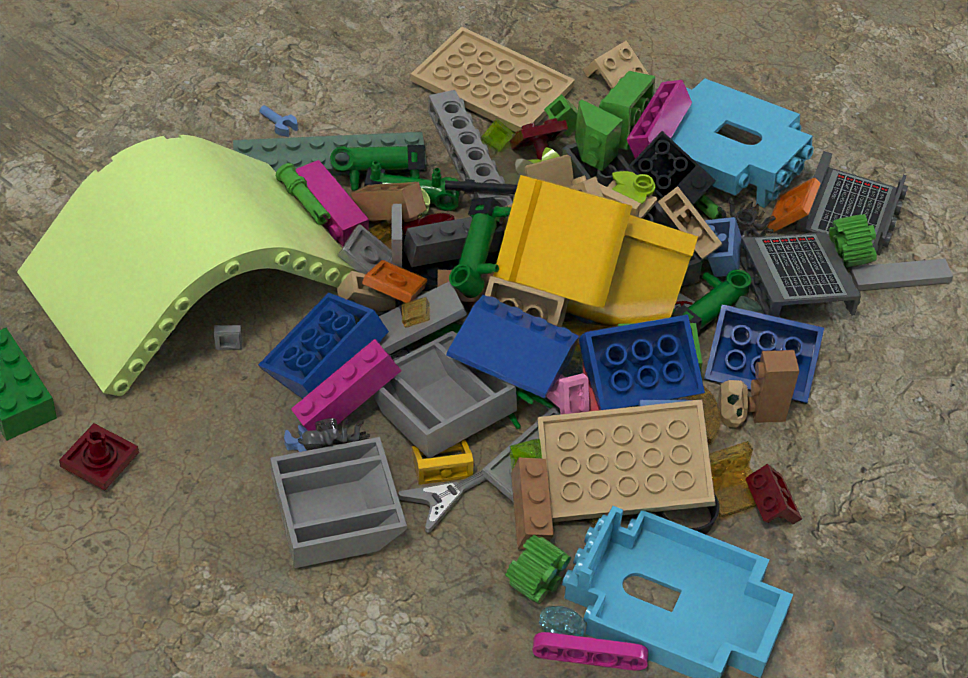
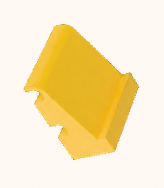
(562, 241)
(645, 275)

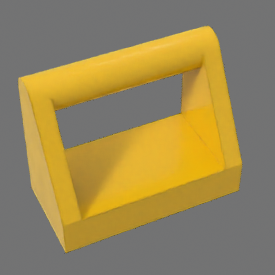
(446, 467)

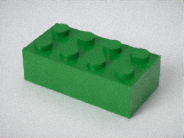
(23, 396)

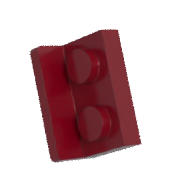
(772, 495)

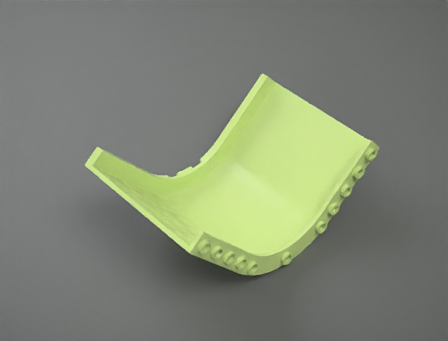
(159, 236)

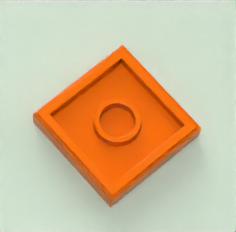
(794, 204)
(395, 281)

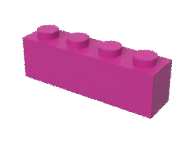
(661, 114)
(343, 210)
(347, 386)

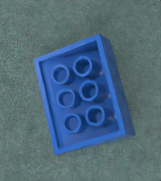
(745, 334)
(322, 343)
(513, 346)
(642, 362)

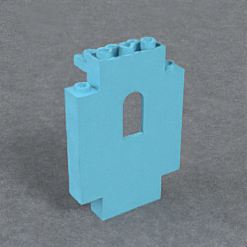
(732, 164)
(722, 606)

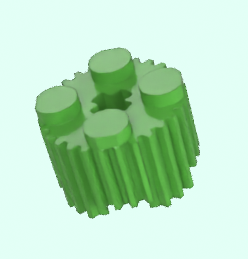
(854, 240)
(537, 569)

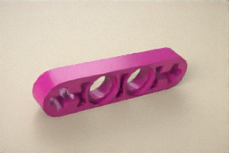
(590, 651)

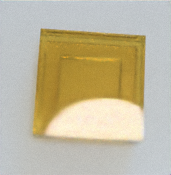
(415, 312)

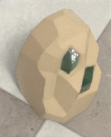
(733, 403)

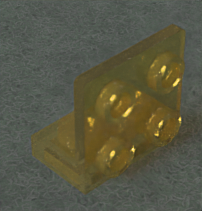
(728, 473)

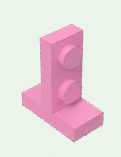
(570, 394)

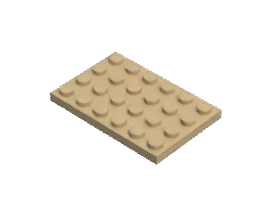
(492, 79)
(627, 459)

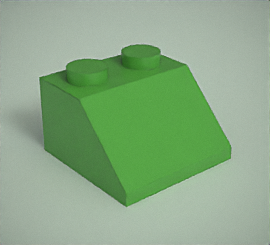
(597, 135)

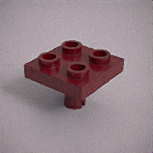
(538, 135)
(99, 456)

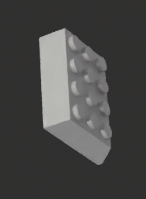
(442, 399)
(337, 501)

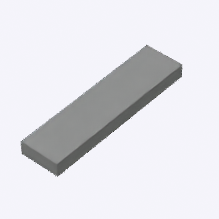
(901, 274)

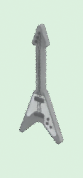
(440, 497)

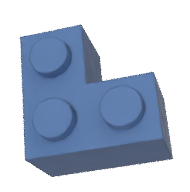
(728, 255)

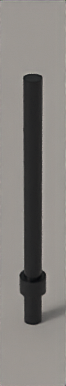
(470, 186)

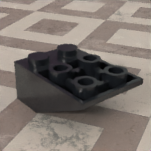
(672, 168)

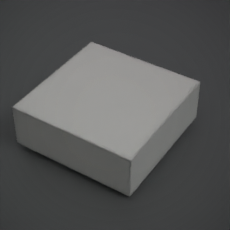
(227, 337)

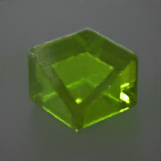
(497, 135)
(526, 449)

